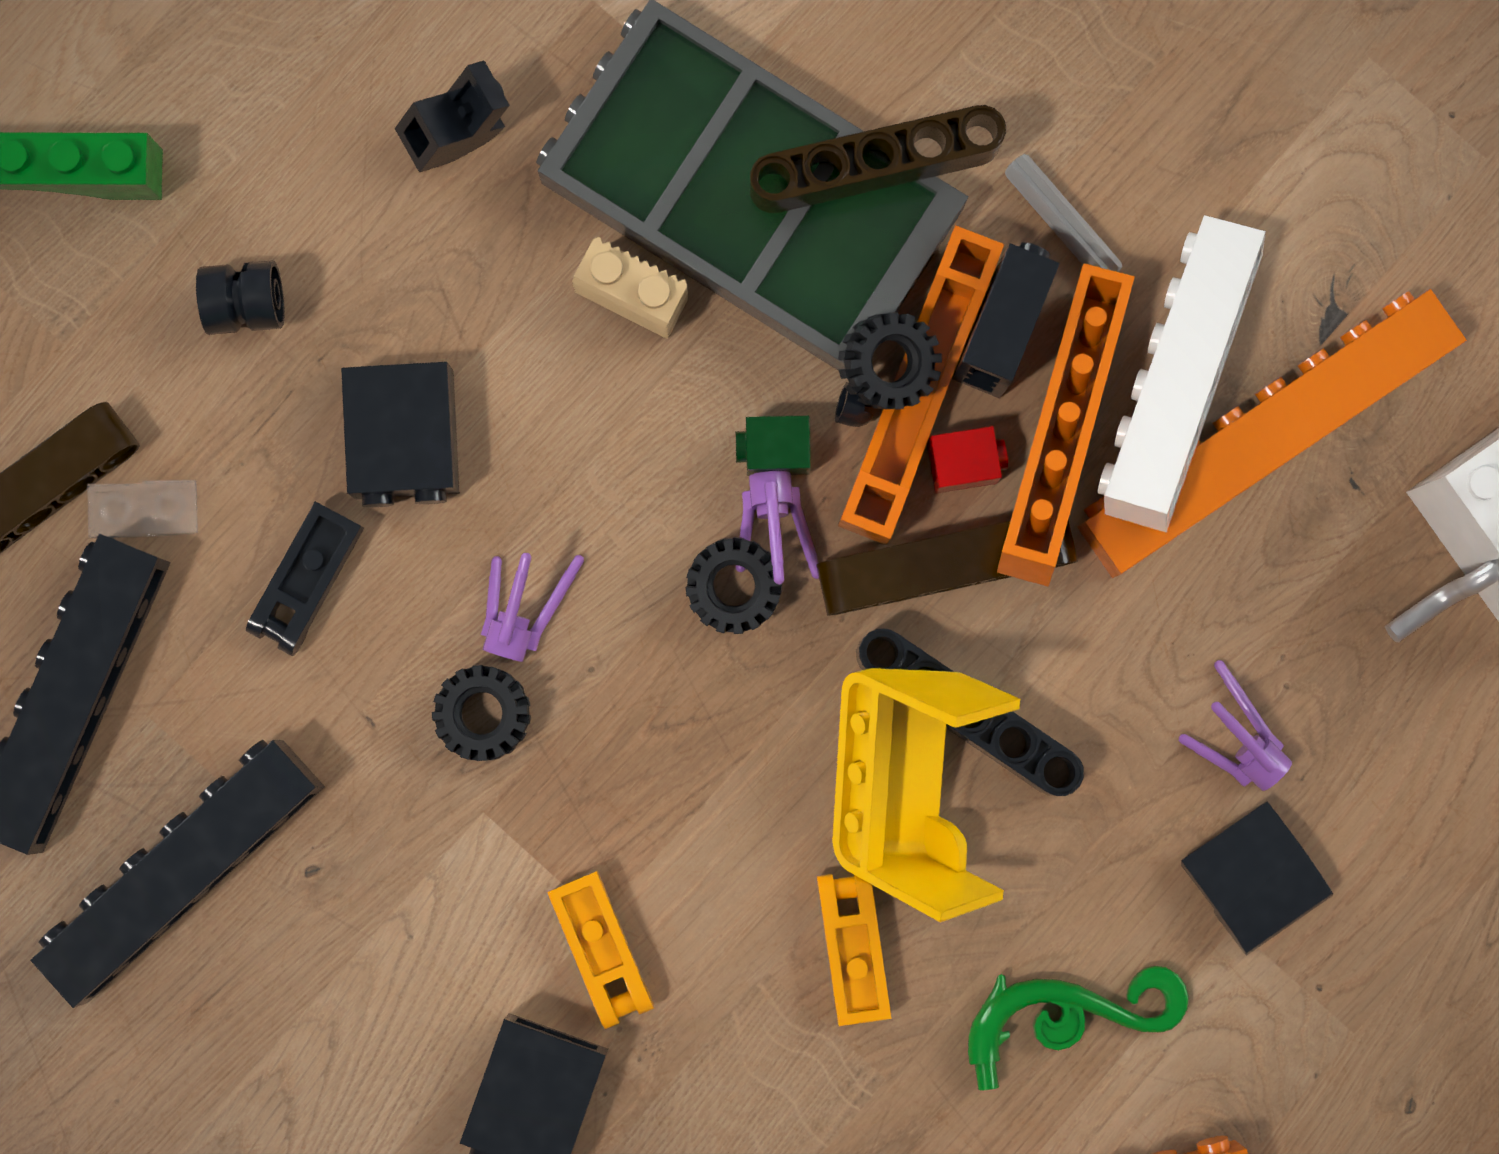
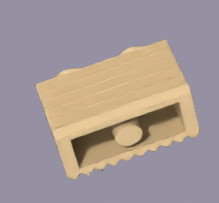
(630, 287)

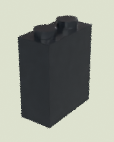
(1006, 319)
(400, 433)
(533, 1091)

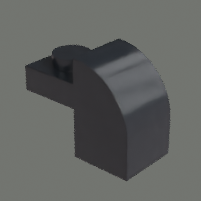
(455, 121)

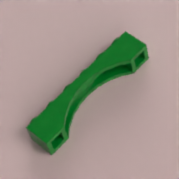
(82, 164)

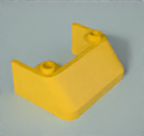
(892, 785)

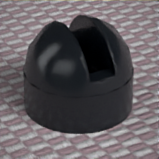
(850, 411)

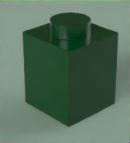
(775, 444)

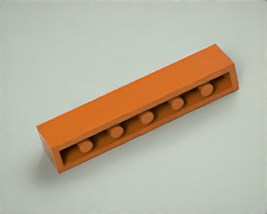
(1065, 425)

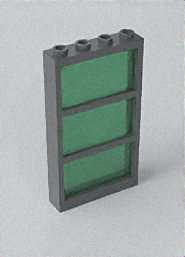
(668, 164)

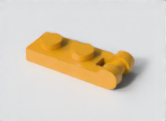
(600, 948)
(854, 951)

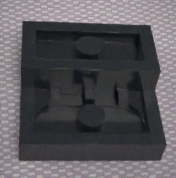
(1257, 878)

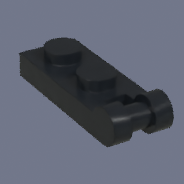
(305, 577)

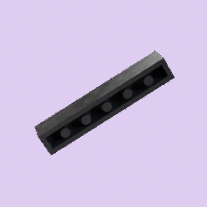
(73, 687)
(177, 872)

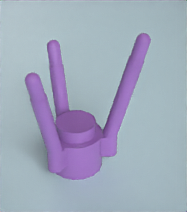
(771, 496)
(507, 632)
(1259, 756)

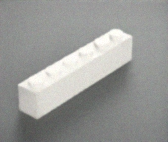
(1183, 373)

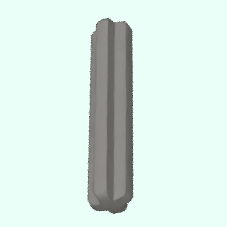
(1060, 214)

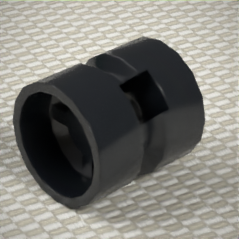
(236, 298)

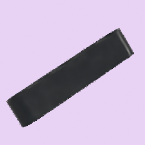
(986, 734)

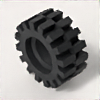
(919, 353)
(703, 596)
(449, 713)

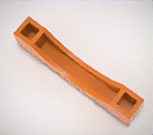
(903, 433)

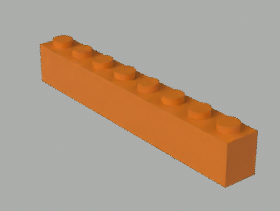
(1287, 422)

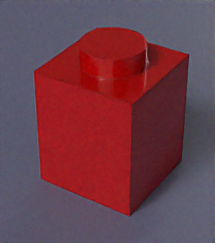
(966, 459)

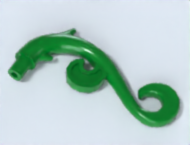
(1004, 1001)

